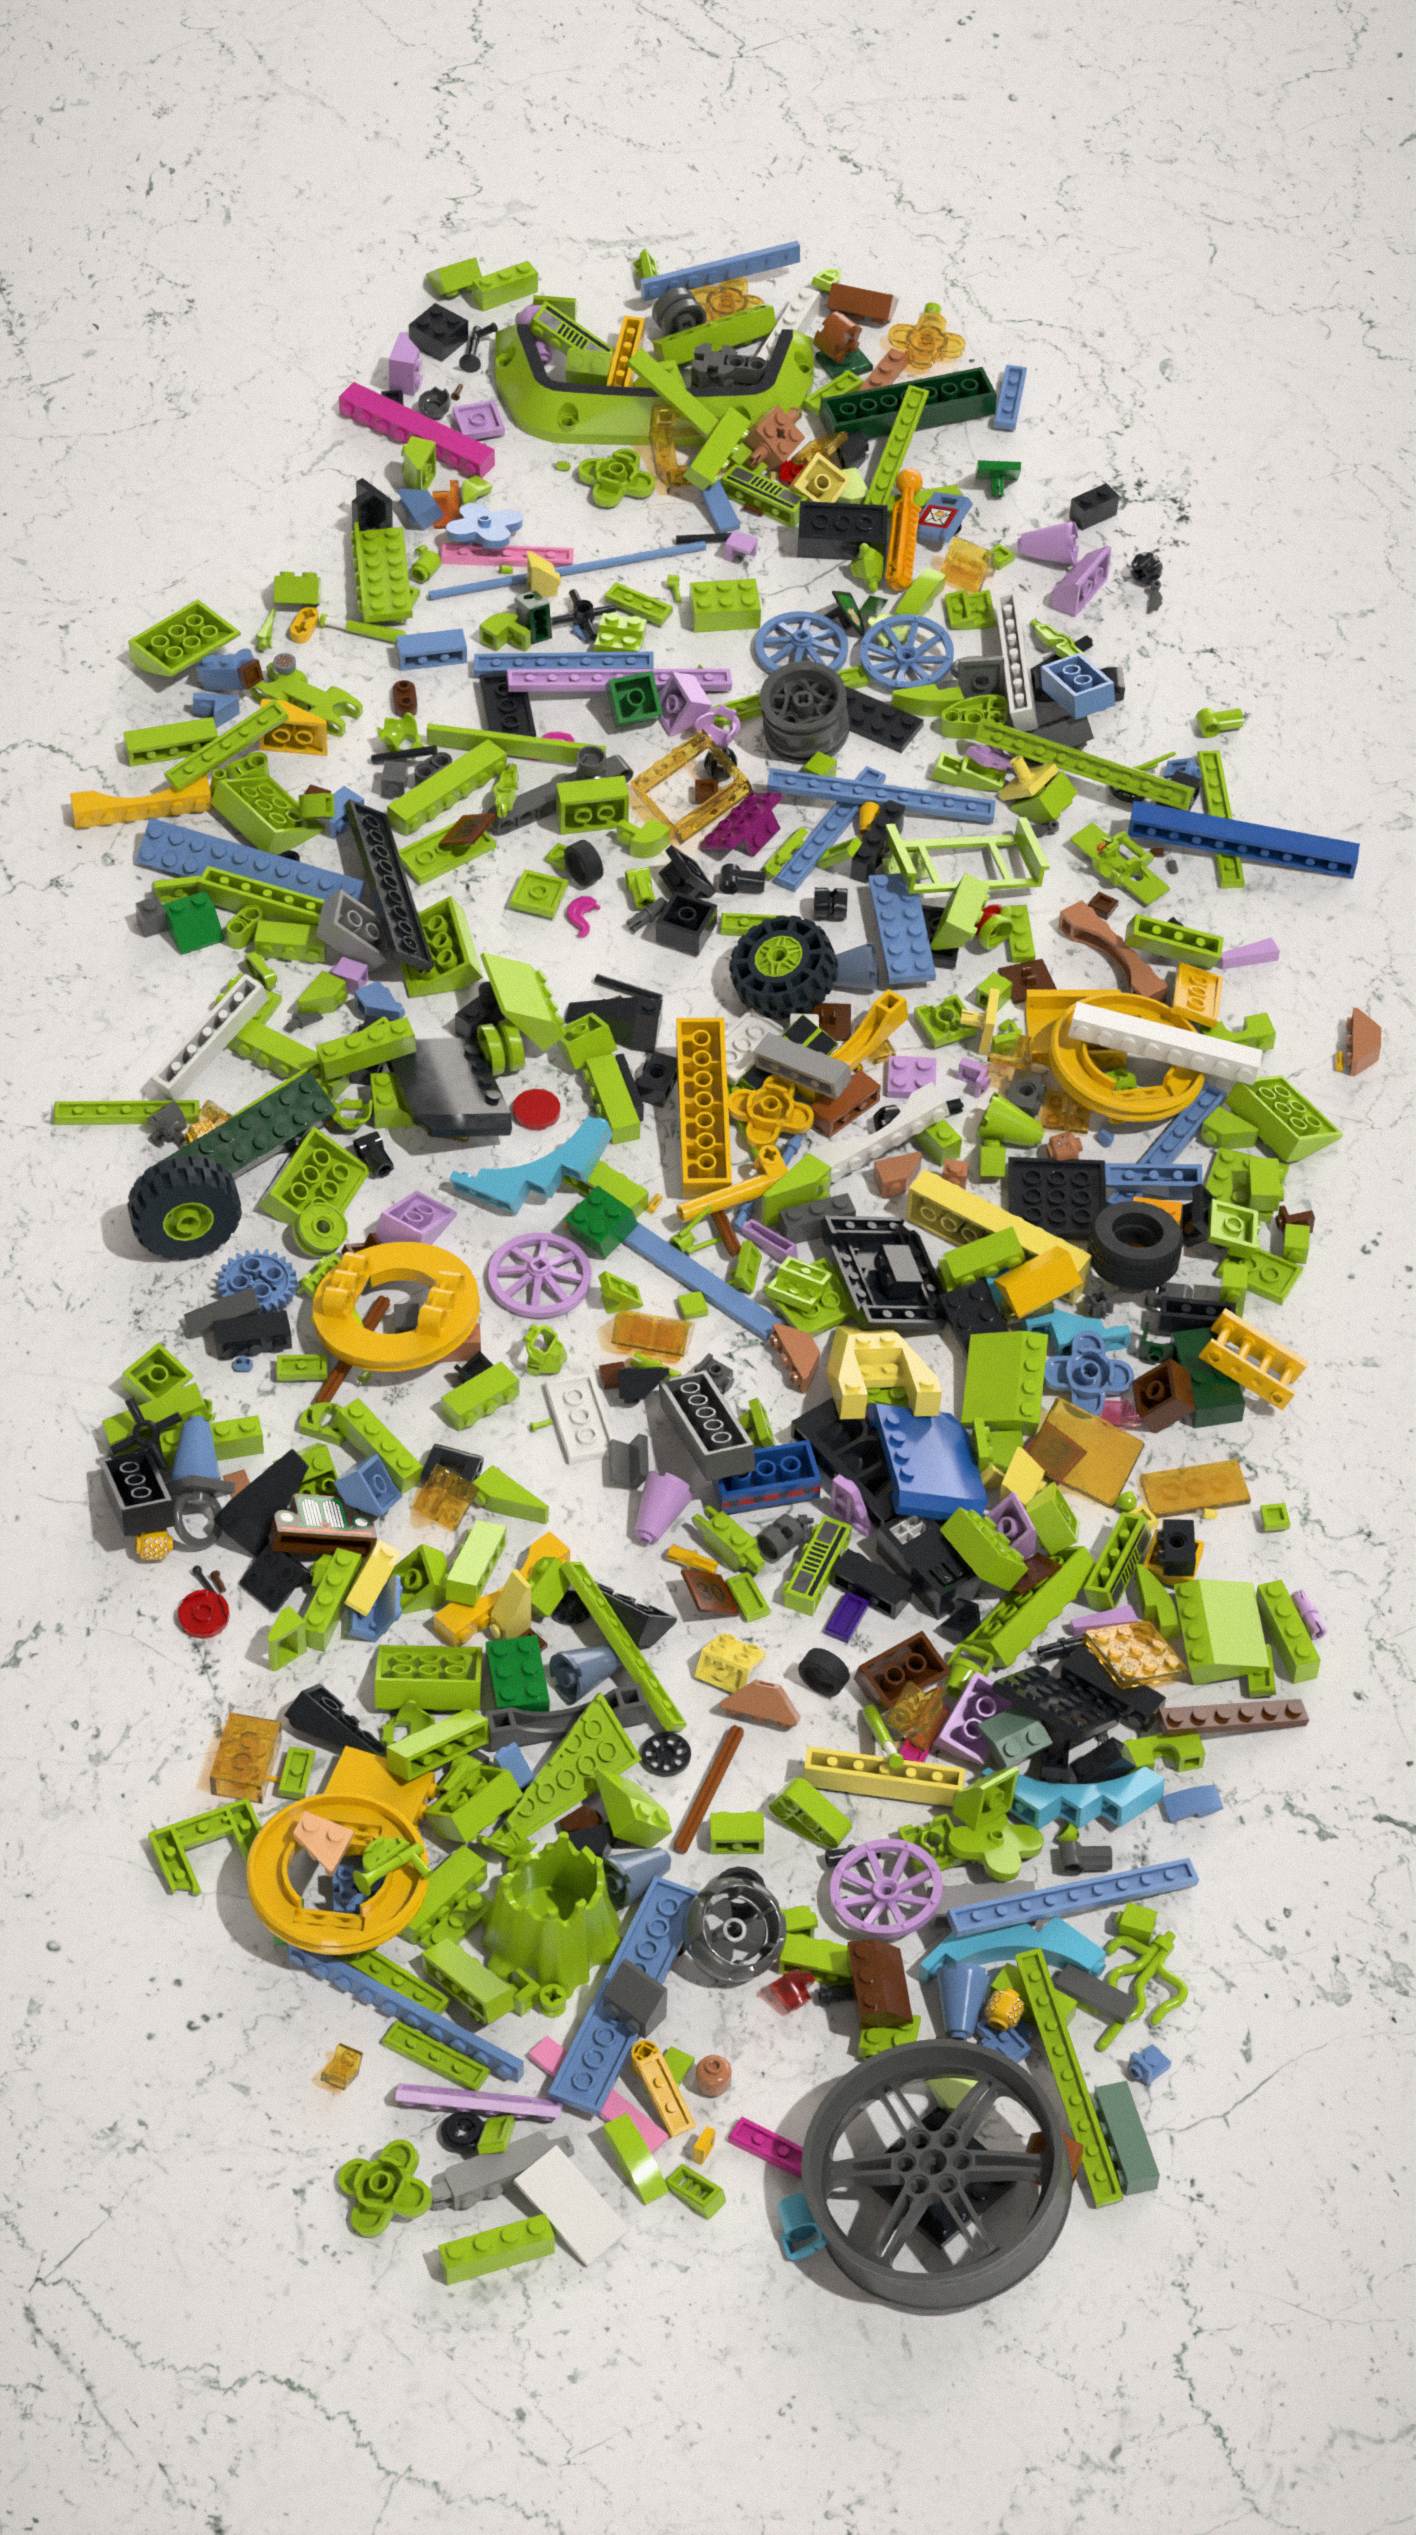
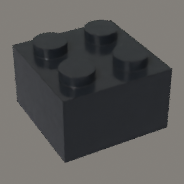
(438, 332)
(686, 923)

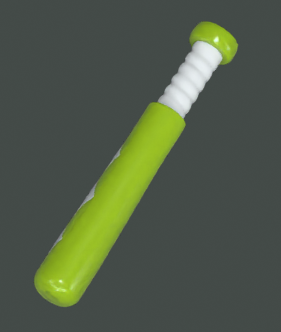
(370, 630)
(882, 1735)

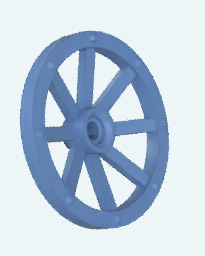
(801, 640)
(906, 655)

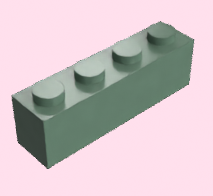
(1125, 2138)

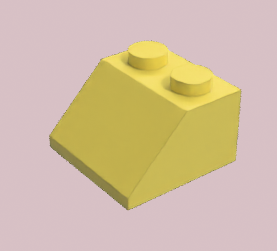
(1023, 1477)

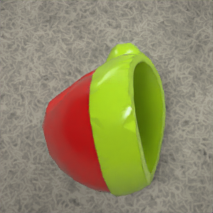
(994, 926)

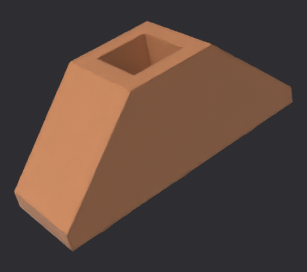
(1362, 1041)
(796, 1353)
(763, 1702)

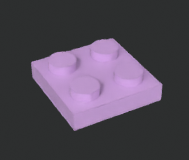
(479, 420)
(909, 1074)

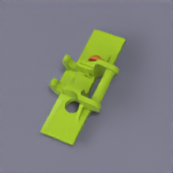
(1116, 869)

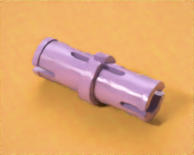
(1308, 1614)

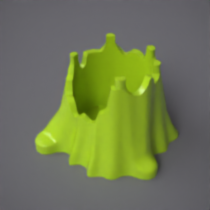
(552, 1917)

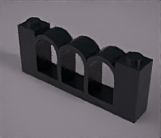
(824, 1423)

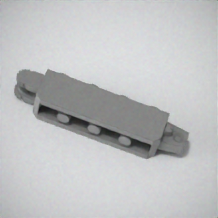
(493, 2172)

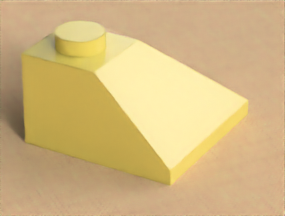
(820, 480)

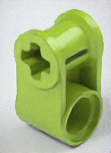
(249, 766)

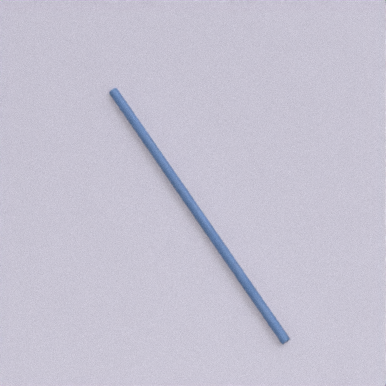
(570, 569)

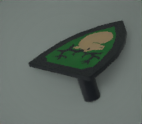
(847, 612)

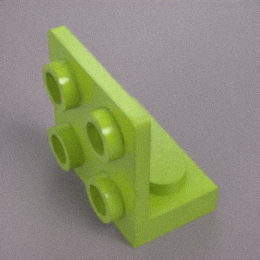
(994, 1447)

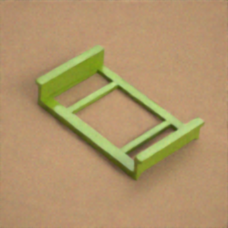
(1023, 839)

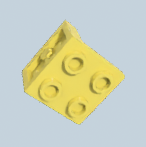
(728, 1662)

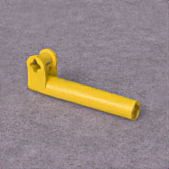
(769, 1171)

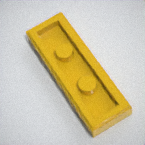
(665, 2094)

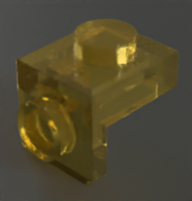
(343, 2067)

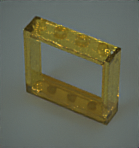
(708, 810)

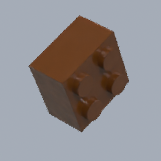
(1163, 1395)

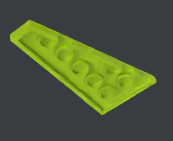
(568, 1774)

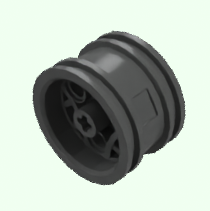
(804, 711)

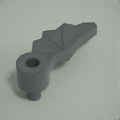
(1156, 598)
(1041, 831)
(803, 1521)

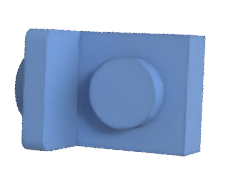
(1184, 765)
(1148, 2064)

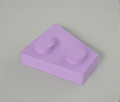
(989, 757)
(849, 1505)

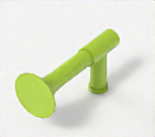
(365, 1880)

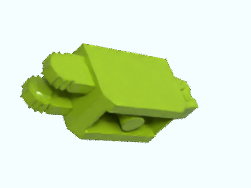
(729, 1540)

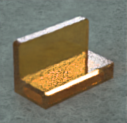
(448, 503)

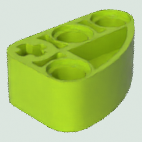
(963, 717)
(810, 1813)

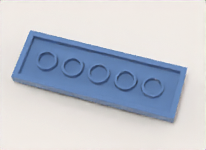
(901, 930)

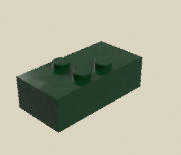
(1215, 1394)

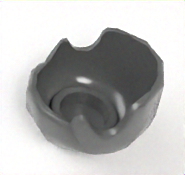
(434, 403)

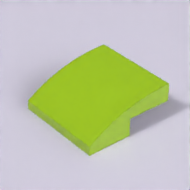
(970, 610)
(799, 1284)

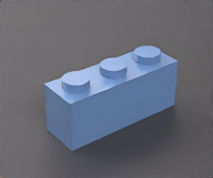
(431, 649)

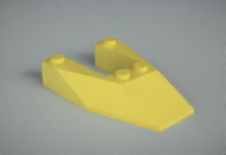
(878, 1360)

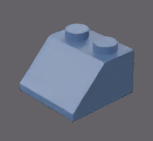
(368, 1486)

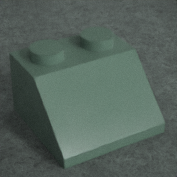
(1014, 1736)

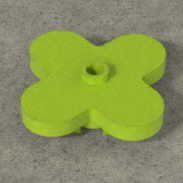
(616, 477)
(996, 1846)
(385, 2188)

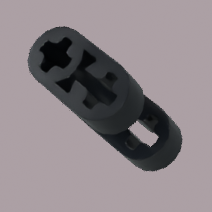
(455, 1460)

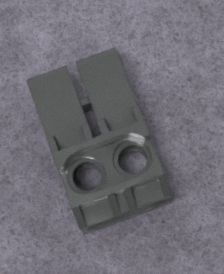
(725, 368)

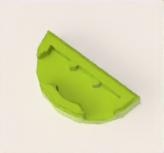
(382, 1851)

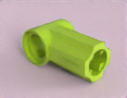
(1213, 722)
(640, 885)
(458, 1771)

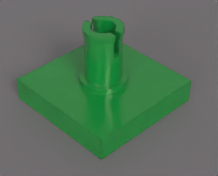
(997, 472)

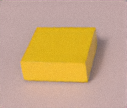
(704, 2145)

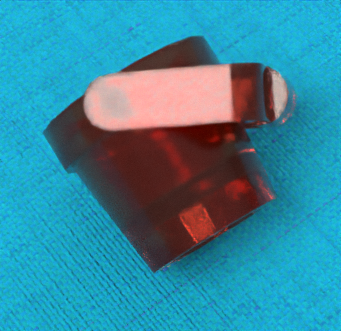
(792, 1989)

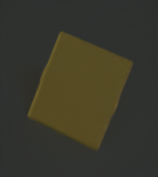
(1085, 1452)

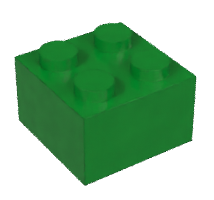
(633, 699)
(601, 1221)

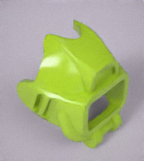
(398, 730)
(352, 1124)
(541, 1361)
(408, 1716)
(509, 1843)

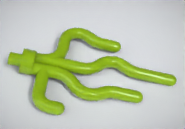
(1150, 1962)

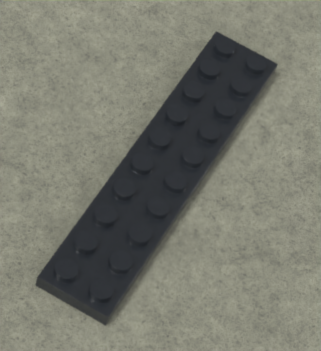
(389, 886)

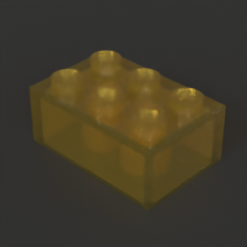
(245, 1757)

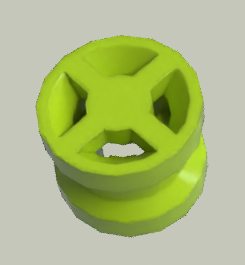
(556, 2006)

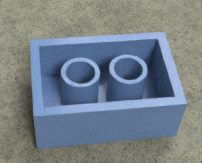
(1078, 686)

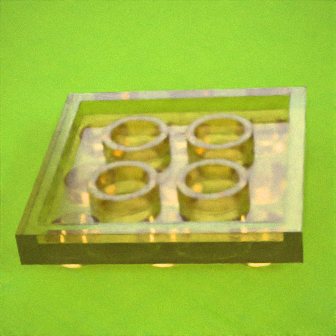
(1135, 1654)

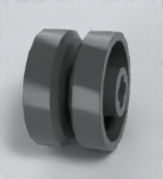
(677, 311)

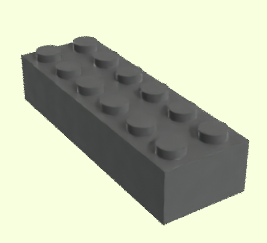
(707, 1426)

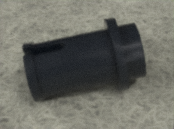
(835, 1994)

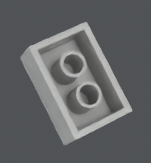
(352, 930)

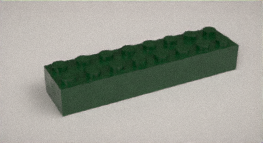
(874, 410)
(264, 1127)

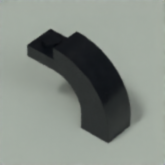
(1055, 1758)

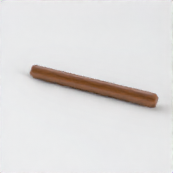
(341, 1368)
(708, 1789)

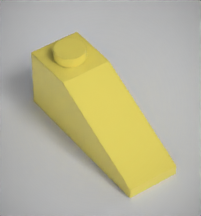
(372, 1577)
(513, 1608)

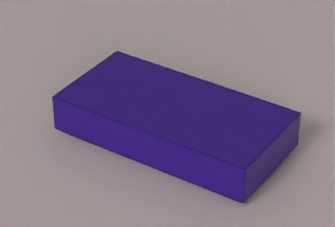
(847, 1617)

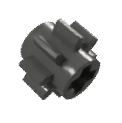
(1098, 1304)

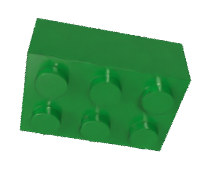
(517, 1674)

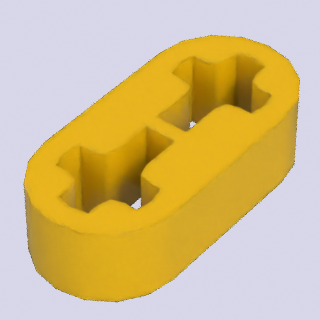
(308, 626)

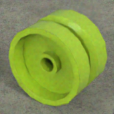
(501, 1046)

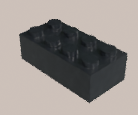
(137, 1493)

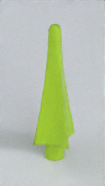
(265, 633)

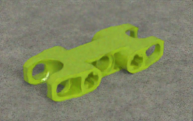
(296, 691)

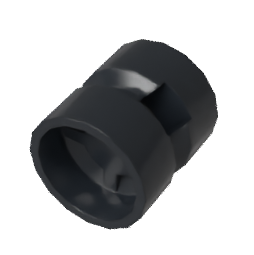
(830, 902)

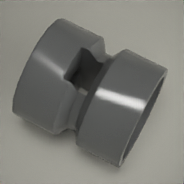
(590, 763)
(780, 1537)

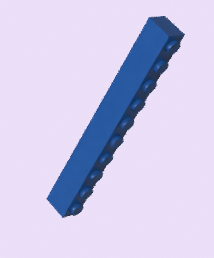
(1243, 839)

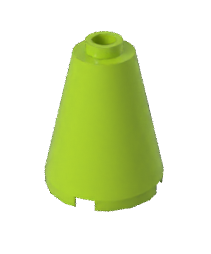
(1009, 1124)

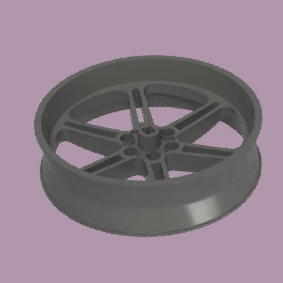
(936, 2170)

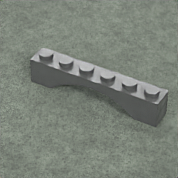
(531, 1727)

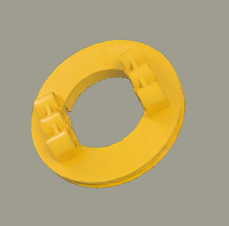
(1096, 1090)
(442, 1321)
(330, 1931)

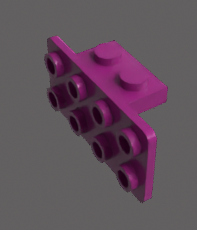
(748, 823)

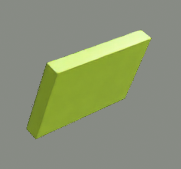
(1267, 1275)

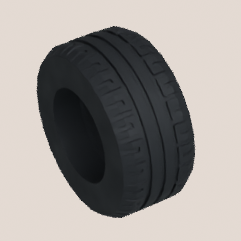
(1133, 1266)

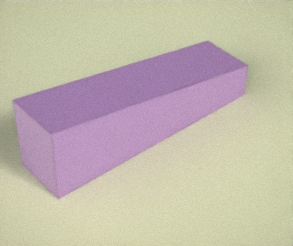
(1250, 954)
(769, 1241)
(1103, 1619)

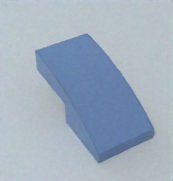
(1191, 1801)

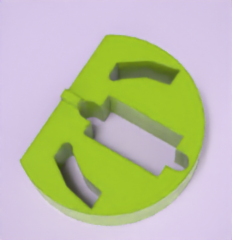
(318, 1413)

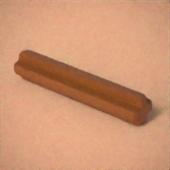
(726, 1232)

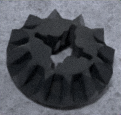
(575, 1615)
(465, 2121)

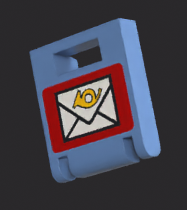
(941, 520)

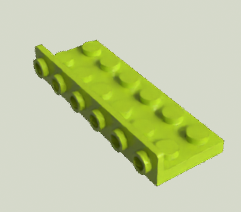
(381, 574)

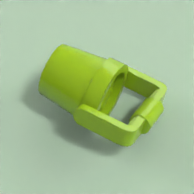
(963, 1668)

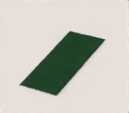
(873, 605)

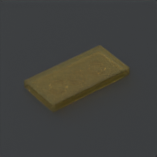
(1195, 1487)

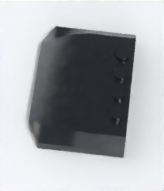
(451, 1089)
(852, 1249)

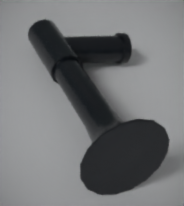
(470, 362)

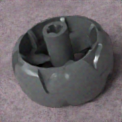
(768, 1930)

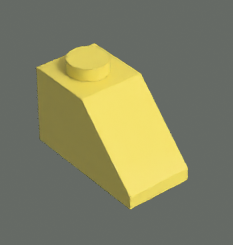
(542, 576)

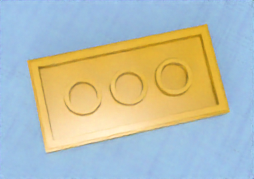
(1196, 995)

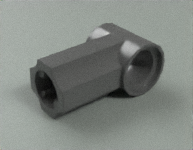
(1078, 1858)

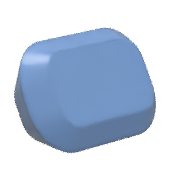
(1105, 1137)
(243, 1364)
(1024, 2030)

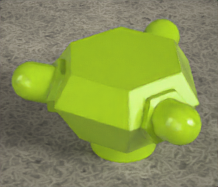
(868, 566)

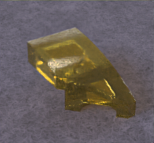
(213, 1112)

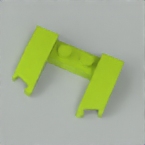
(171, 1841)

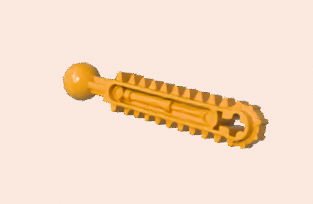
(903, 531)

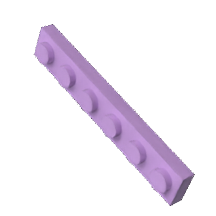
(468, 2100)

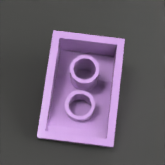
(414, 1220)

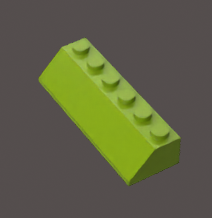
(1023, 1617)

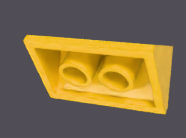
(1039, 1281)

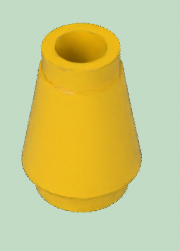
(867, 814)

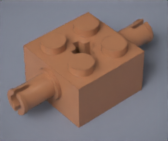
(774, 437)

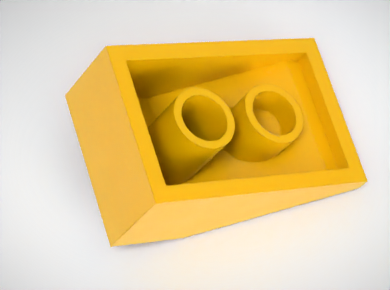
(299, 734)

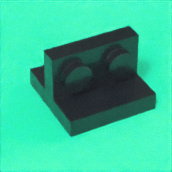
(371, 507)
(685, 875)
(1196, 1217)

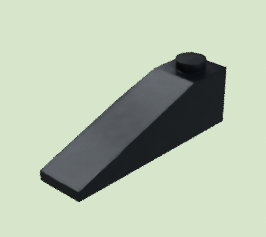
(251, 1512)
(321, 1715)

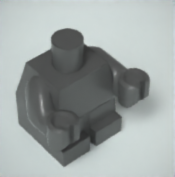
(169, 1123)

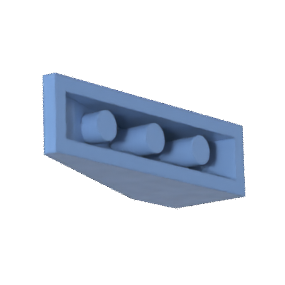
(1154, 1179)

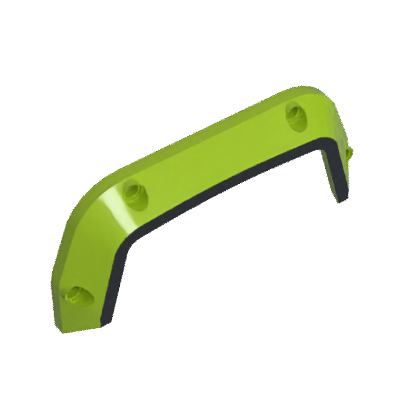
(622, 414)

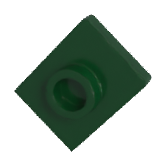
(1154, 1351)

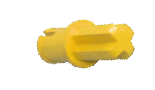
(692, 1559)

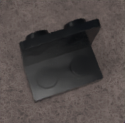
(275, 1577)

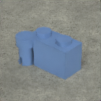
(221, 671)

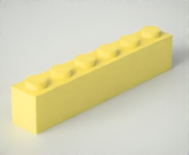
(875, 1777)

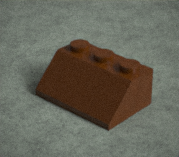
(910, 1660)
(878, 1984)

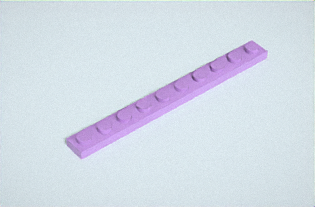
(595, 679)

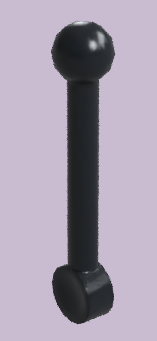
(197, 1570)

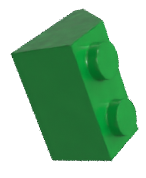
(193, 923)

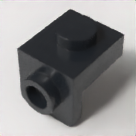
(474, 1367)
(964, 1621)

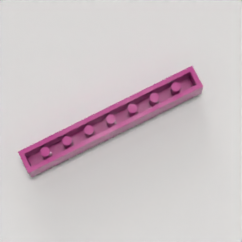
(402, 423)

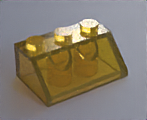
(652, 1334)

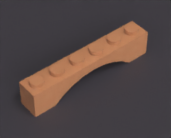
(1086, 927)

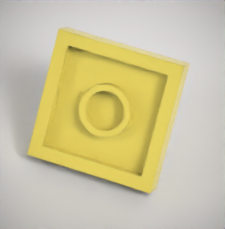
(1028, 779)
(984, 1020)

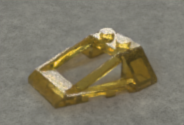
(662, 446)

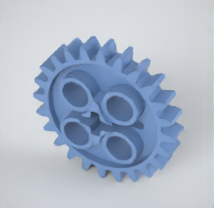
(270, 1277)

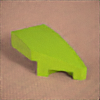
(474, 488)

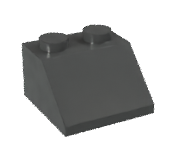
(635, 1999)

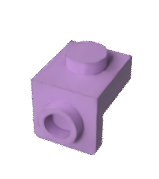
(974, 1074)

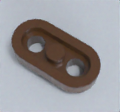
(404, 698)

